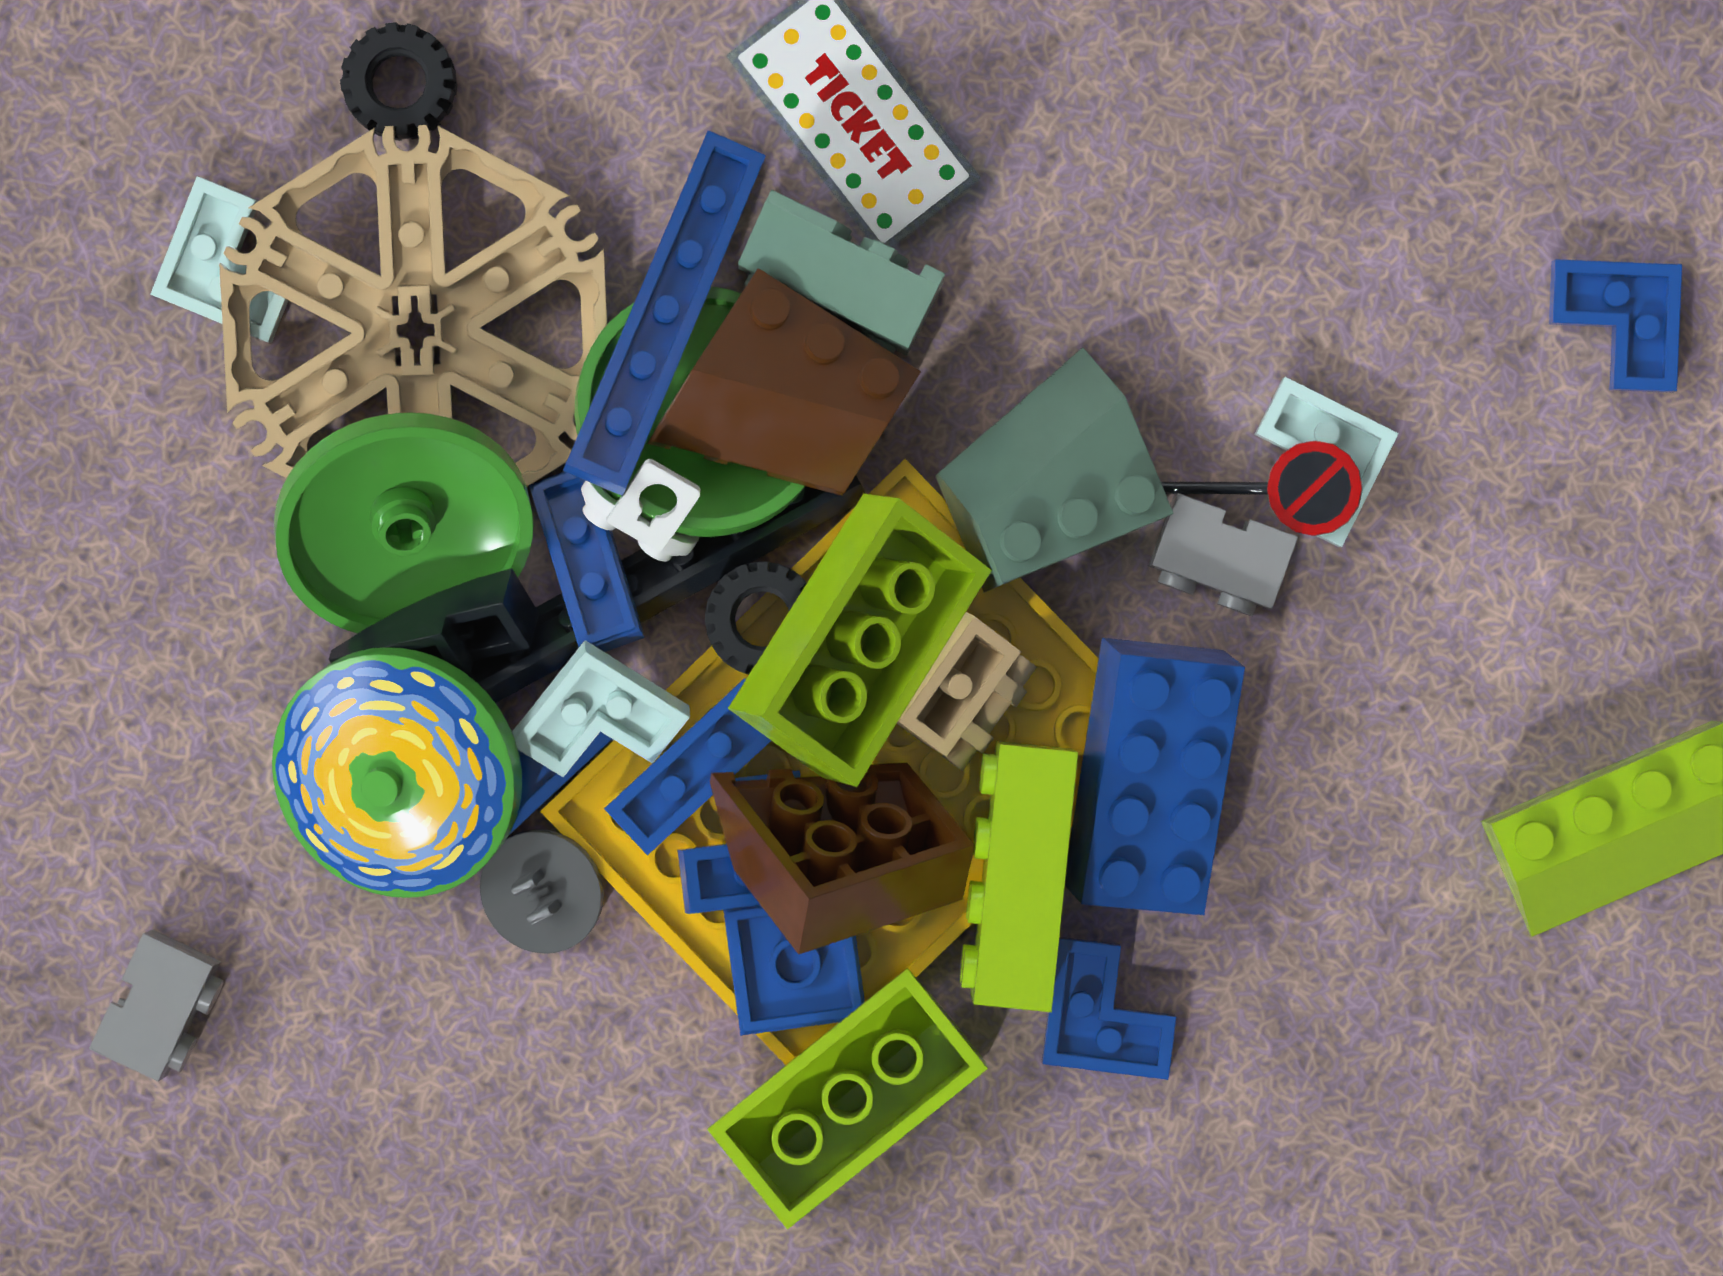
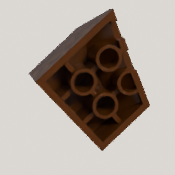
(787, 391)
(841, 855)

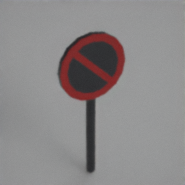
(1309, 488)

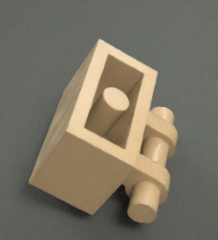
(967, 692)

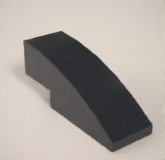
(457, 624)

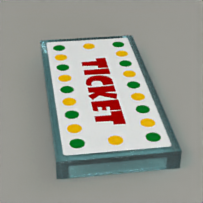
(853, 118)

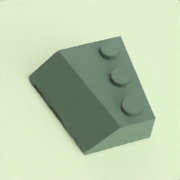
(853, 282)
(1053, 476)

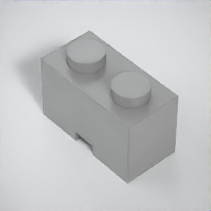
(1233, 561)
(153, 1023)

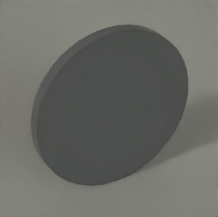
(542, 891)

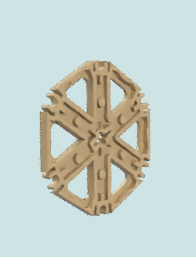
(410, 266)

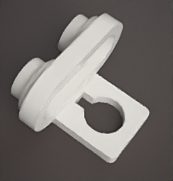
(654, 537)

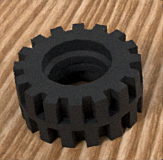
(391, 42)
(728, 596)

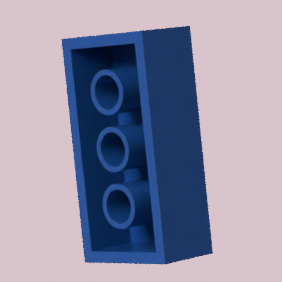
(1153, 776)

